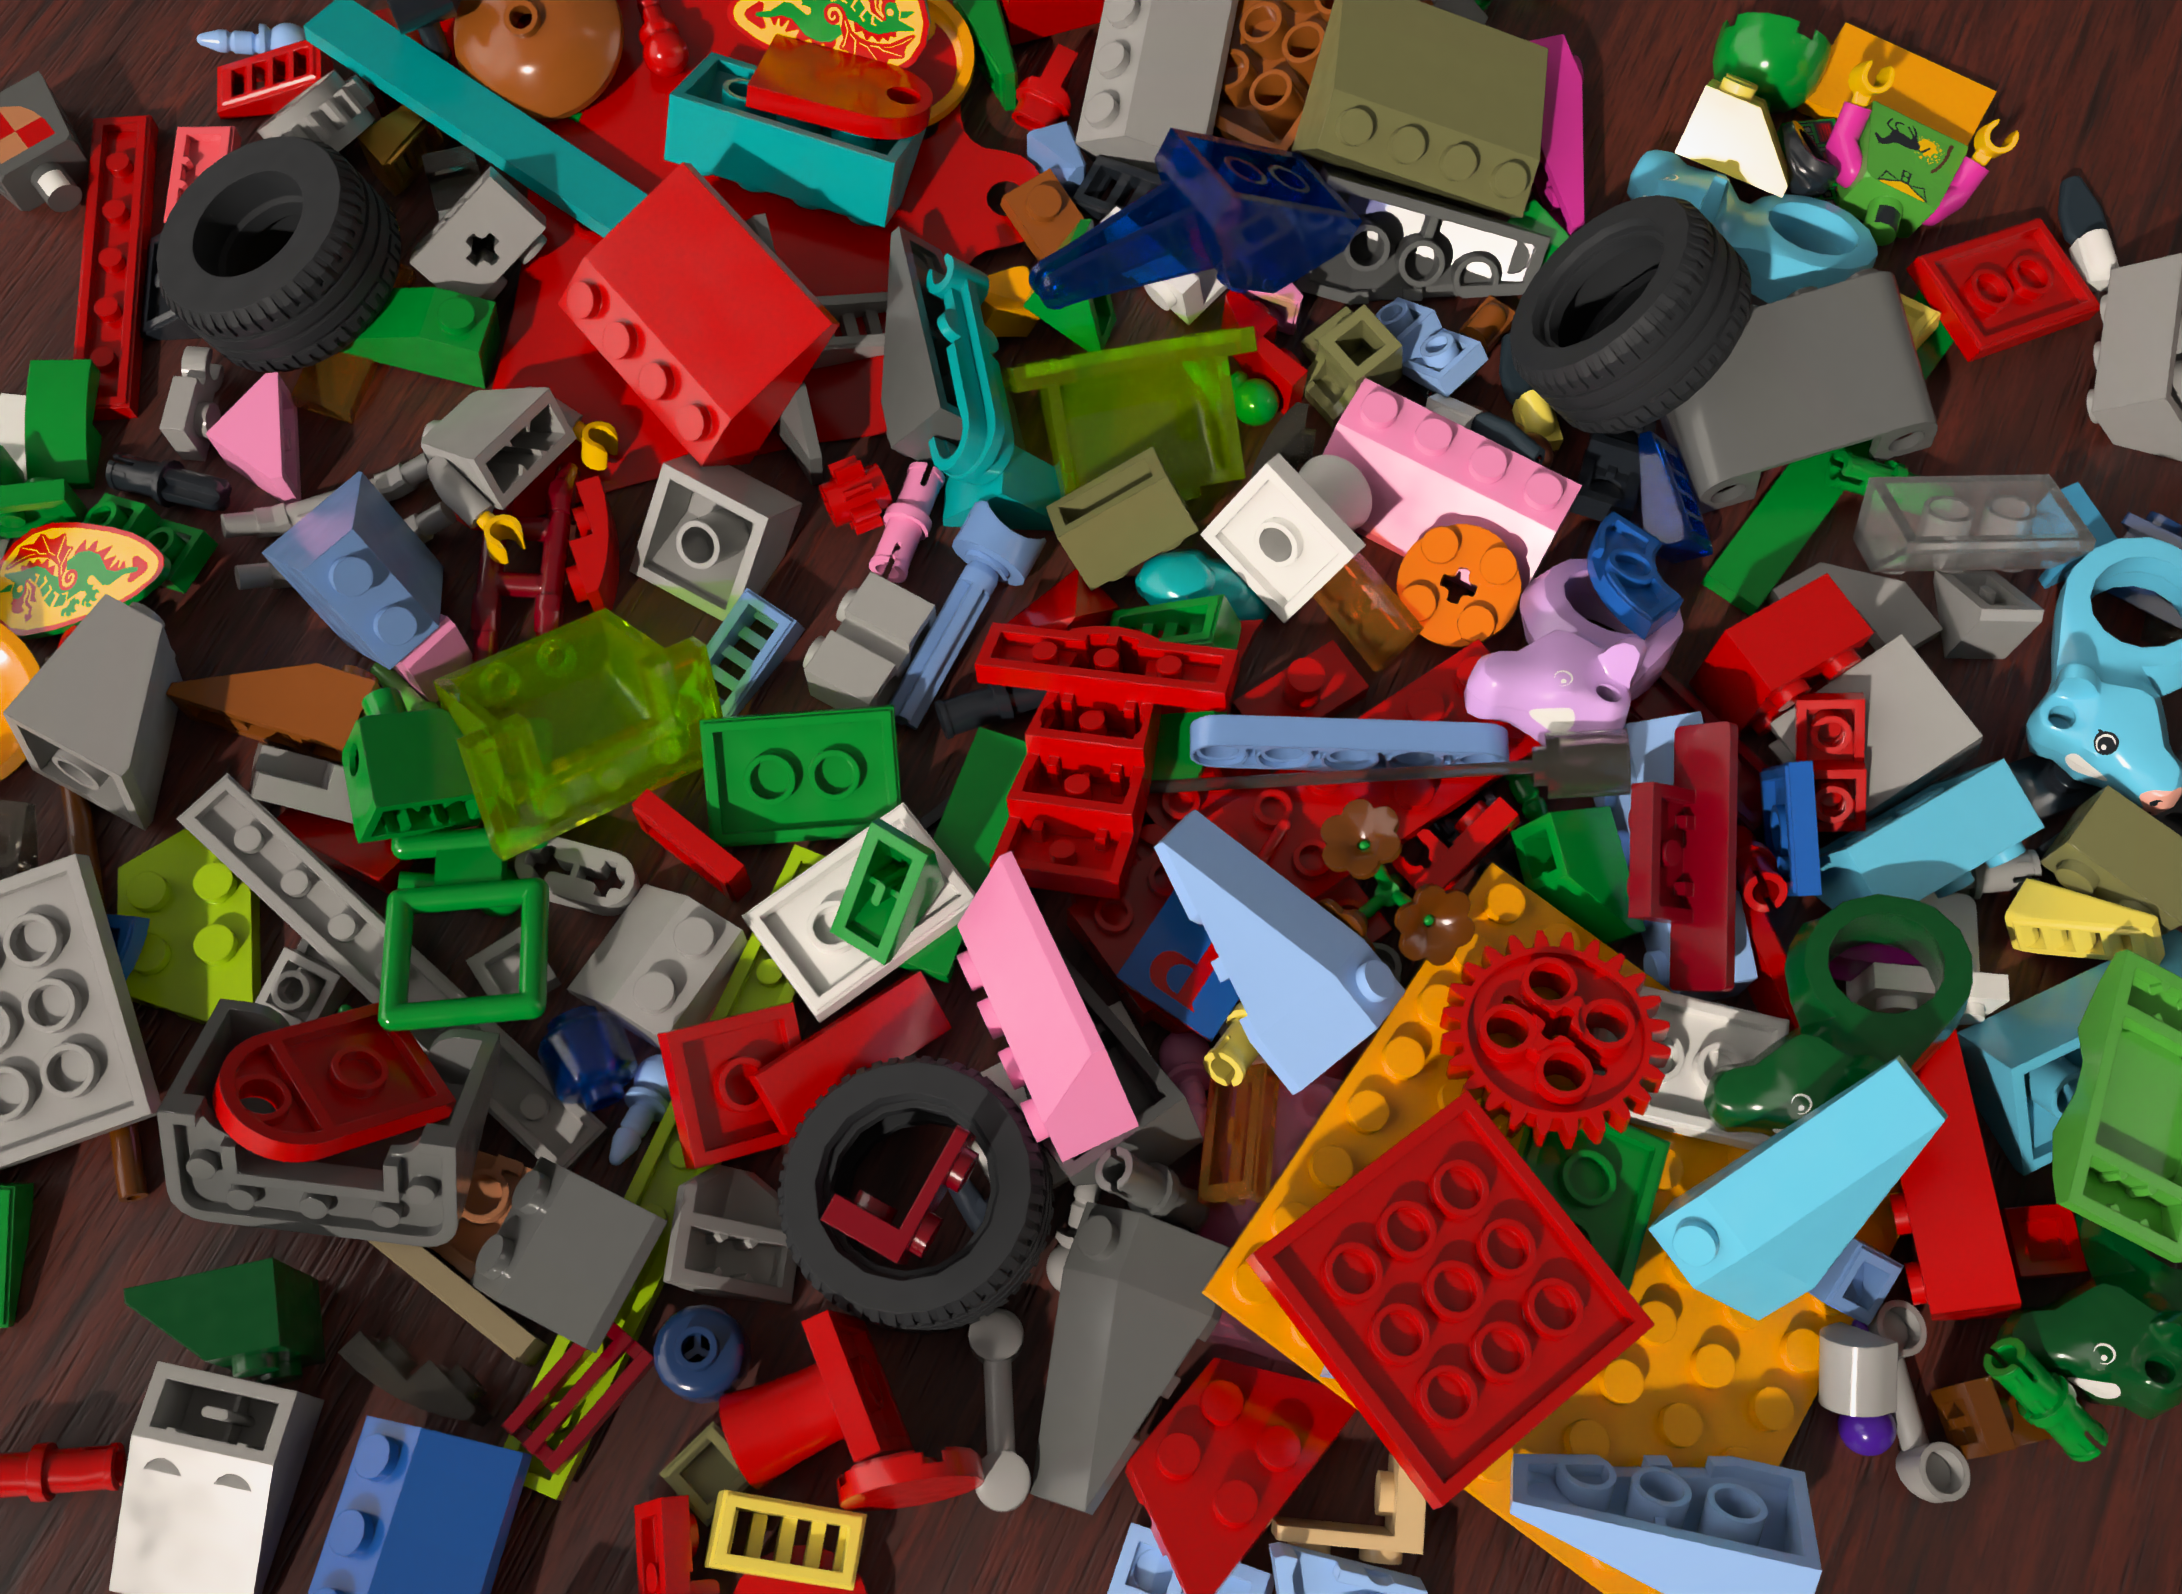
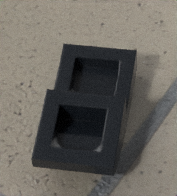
(1610, 474)

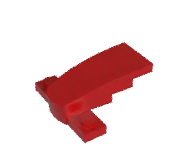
(1092, 742)

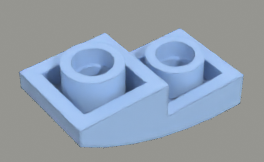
(1431, 353)

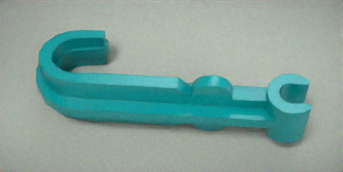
(976, 378)

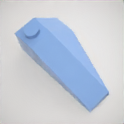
(1296, 967)
(1677, 1528)

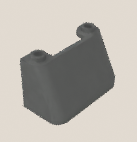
(386, 1191)

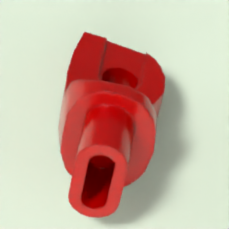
(1044, 97)

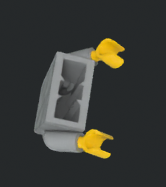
(498, 446)

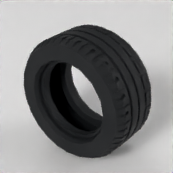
(1631, 315)
(839, 1138)

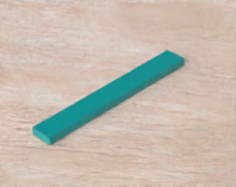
(473, 115)

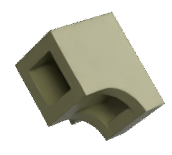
(1343, 355)

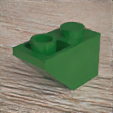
(1579, 869)

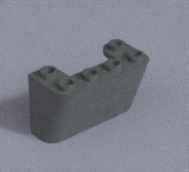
(1803, 383)

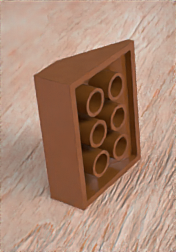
(1271, 71)

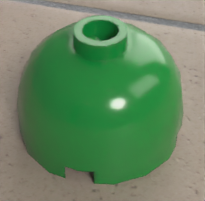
(1773, 56)

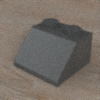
(567, 1253)

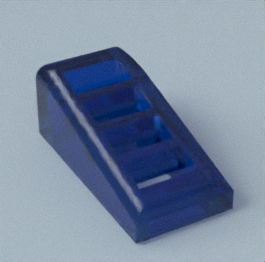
(1669, 502)

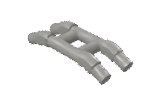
(280, 518)

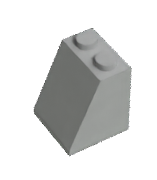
(102, 710)
(1910, 725)

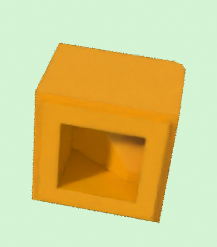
(1004, 303)

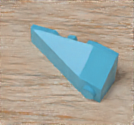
(1798, 1199)

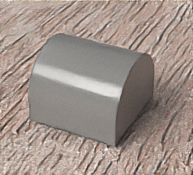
(1857, 1371)

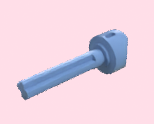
(992, 556)

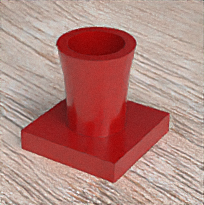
(812, 1408)

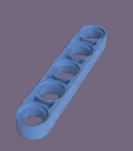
(1341, 743)

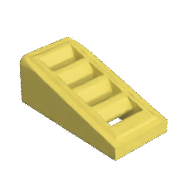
(2078, 925)
(723, 1529)

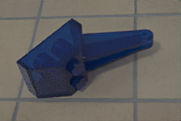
(1220, 206)

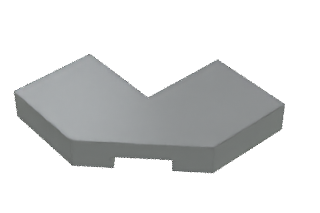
(1883, 603)

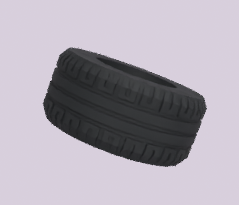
(279, 254)

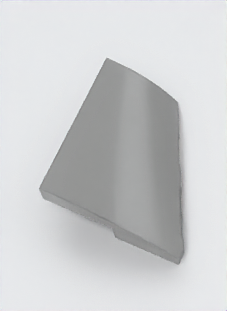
(300, 782)

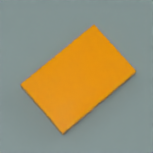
(1919, 89)

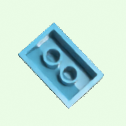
(1932, 839)

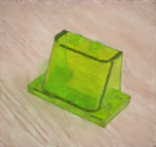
(1140, 396)
(576, 725)

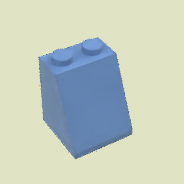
(363, 572)

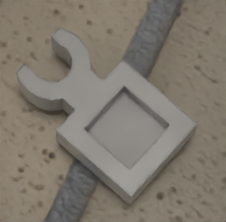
(190, 404)

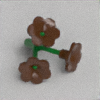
(1362, 843)

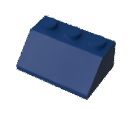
(420, 1514)

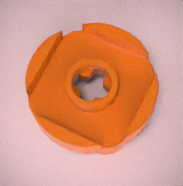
(1491, 570)

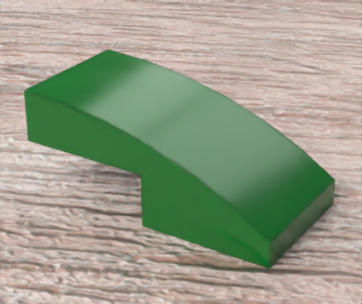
(60, 421)

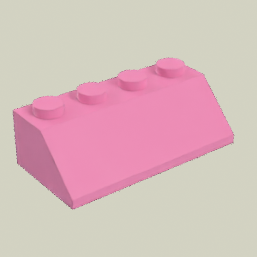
(1442, 474)
(1042, 1017)

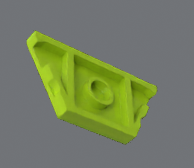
(199, 931)

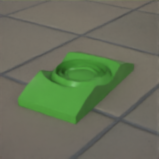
(2123, 1126)

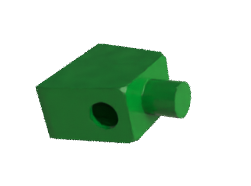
(405, 771)

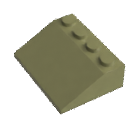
(1427, 104)

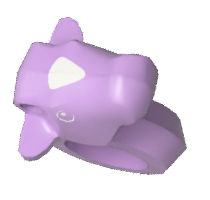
(1572, 669)

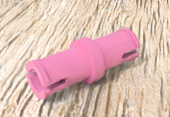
(907, 522)

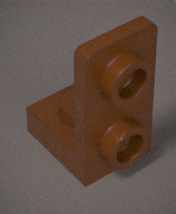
(1984, 1418)

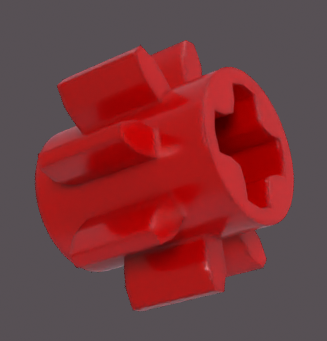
(855, 495)

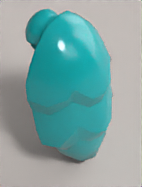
(1194, 574)

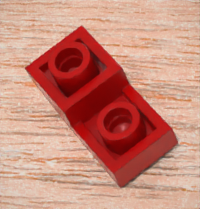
(1268, 362)
(597, 551)
(1833, 737)

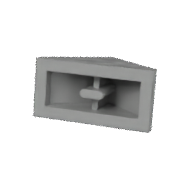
(1982, 614)

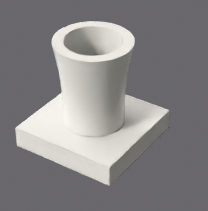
(1293, 528)

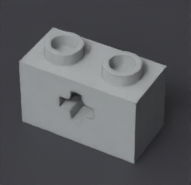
(486, 208)

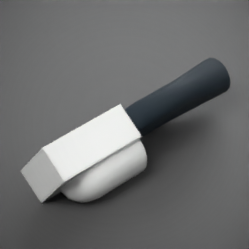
(2087, 233)
(1487, 425)

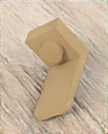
(1403, 1529)

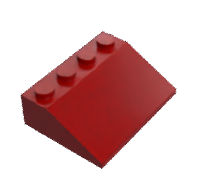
(699, 318)

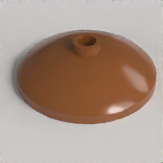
(551, 64)

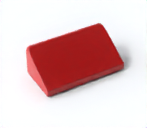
(337, 845)

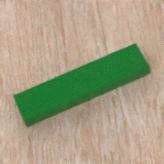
(971, 832)

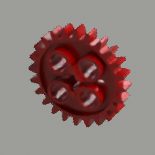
(1591, 997)

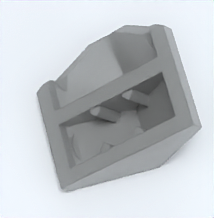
(730, 1239)

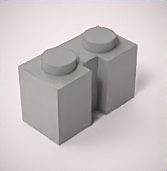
(871, 646)

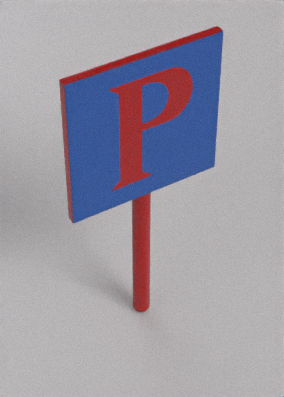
(1175, 966)

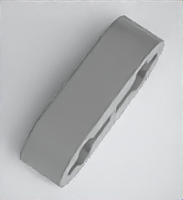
(582, 861)

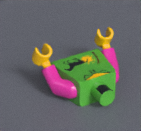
(1898, 169)

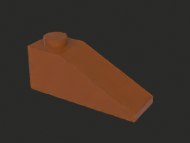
(289, 707)

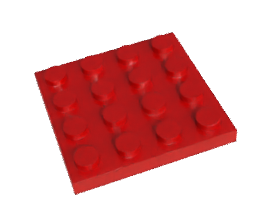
(1450, 1298)

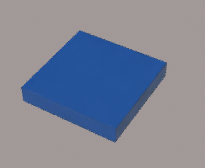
(1791, 825)

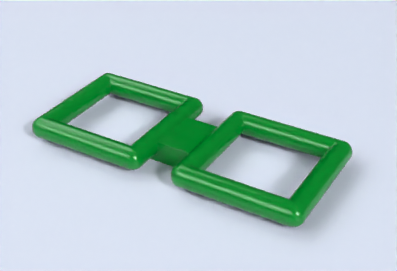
(464, 879)

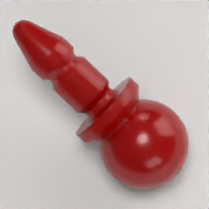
(663, 47)

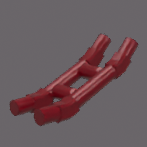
(544, 586)

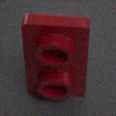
(871, 1219)

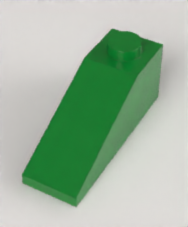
(434, 335)

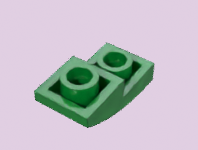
(184, 545)

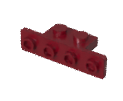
(1687, 856)

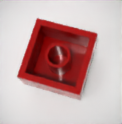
(1781, 655)

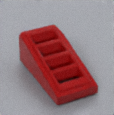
(297, 63)

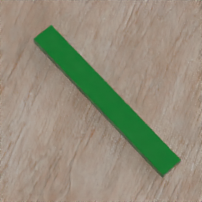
(1792, 512)

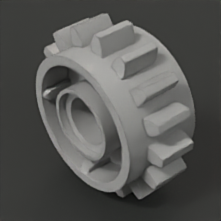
(324, 112)

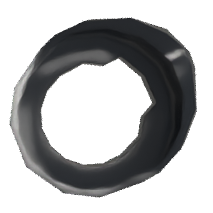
(1806, 166)

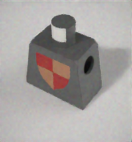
(39, 149)

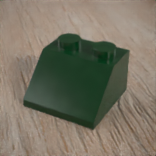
(242, 1317)

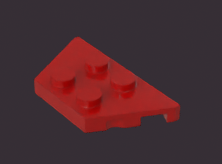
(1230, 1464)

